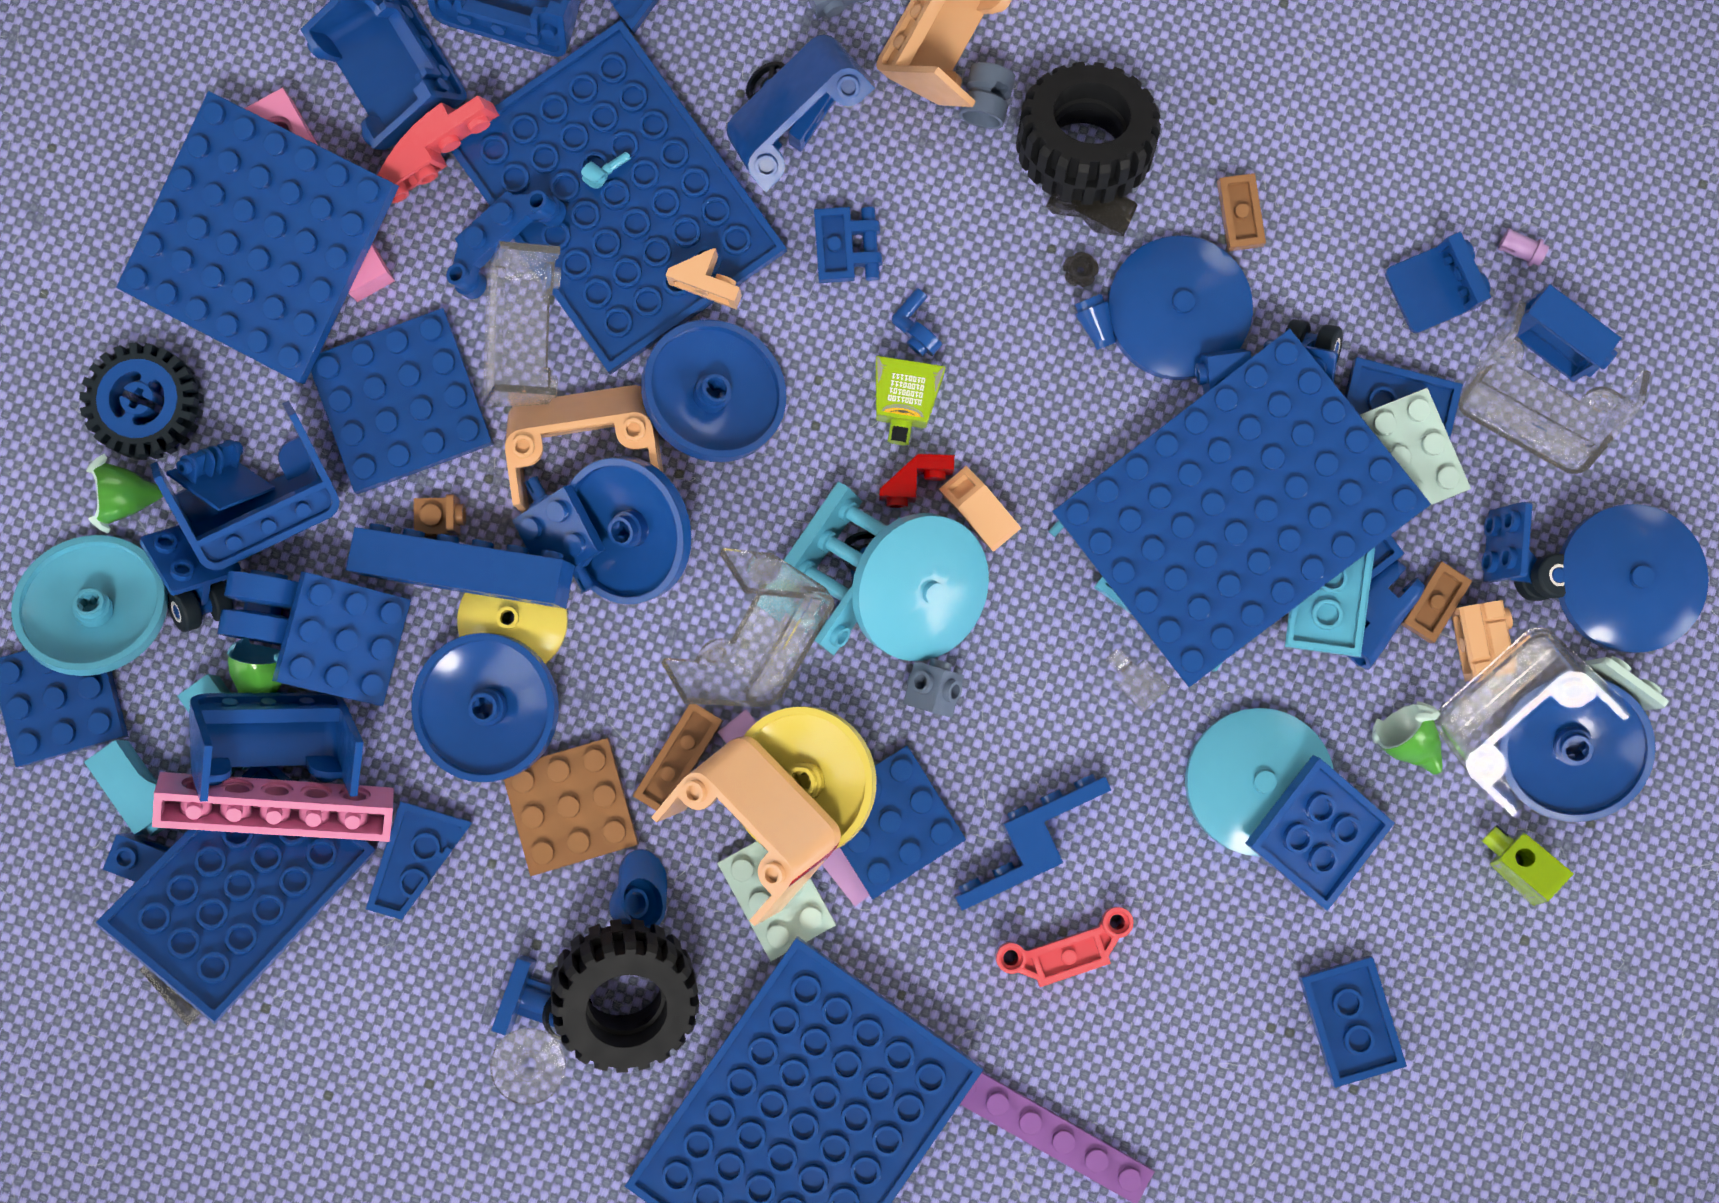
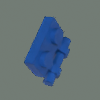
(835, 244)

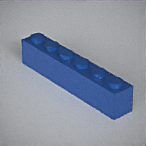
(461, 567)

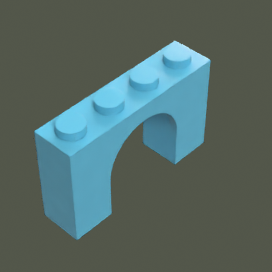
(126, 776)

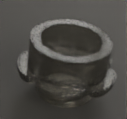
(1082, 260)

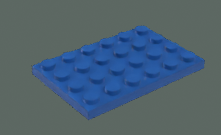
(228, 906)

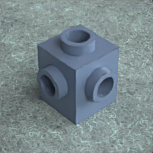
(934, 687)

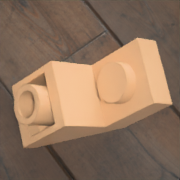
(980, 508)

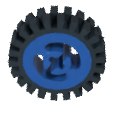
(154, 369)

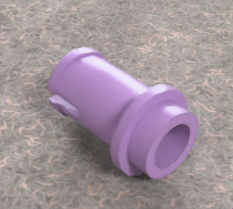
(1523, 247)

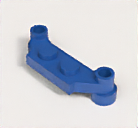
(498, 223)

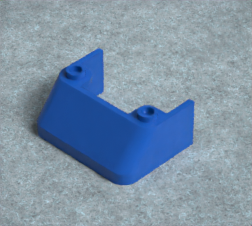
(227, 536)
(273, 731)

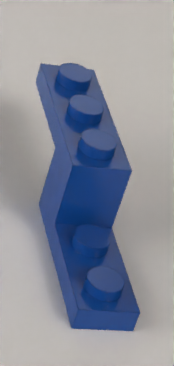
(1031, 841)

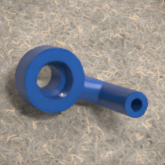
(921, 339)

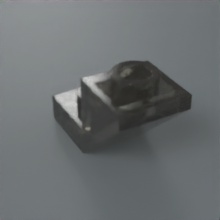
(1104, 218)

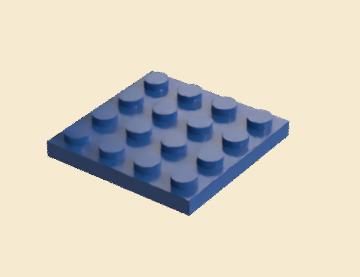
(400, 401)

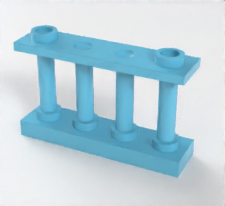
(818, 540)

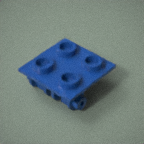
(218, 476)

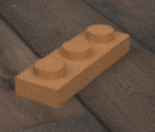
(678, 755)

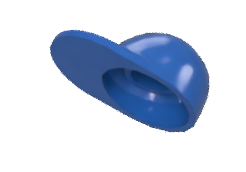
(640, 889)

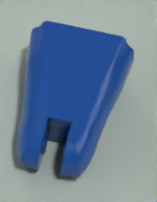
(1386, 612)

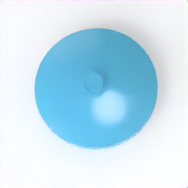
(920, 586)
(89, 605)
(1244, 769)

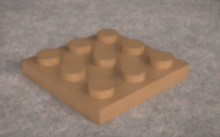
(571, 807)

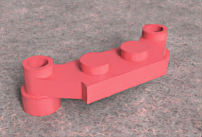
(1070, 954)

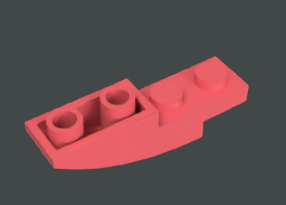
(418, 153)

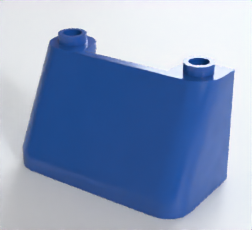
(529, 24)
(387, 63)
(789, 94)

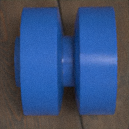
(264, 599)

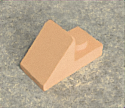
(696, 278)

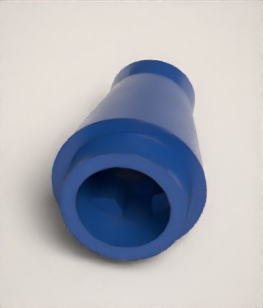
(1096, 320)

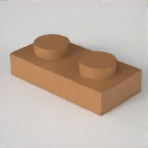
(1241, 212)
(1439, 600)

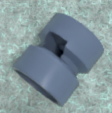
(989, 87)

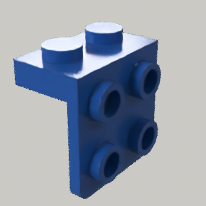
(1438, 284)

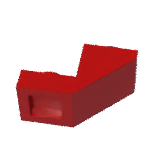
(903, 484)

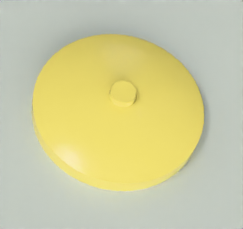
(825, 760)

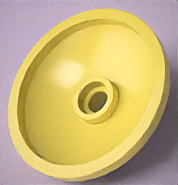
(533, 624)

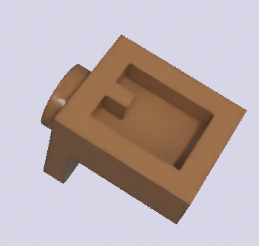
(439, 515)

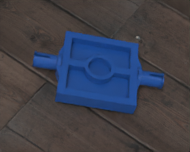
(560, 525)

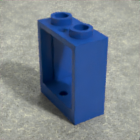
(1566, 335)

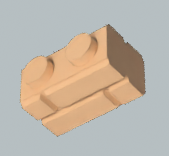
(1481, 635)

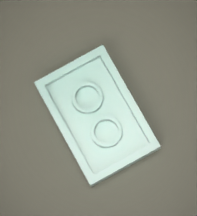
(1419, 444)
(801, 917)

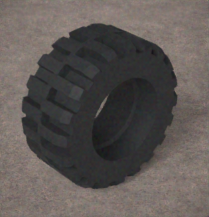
(1096, 98)
(634, 1037)

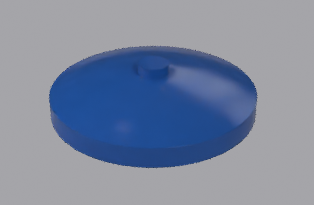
(1177, 303)
(713, 390)
(640, 526)
(1633, 578)
(485, 707)
(1579, 759)

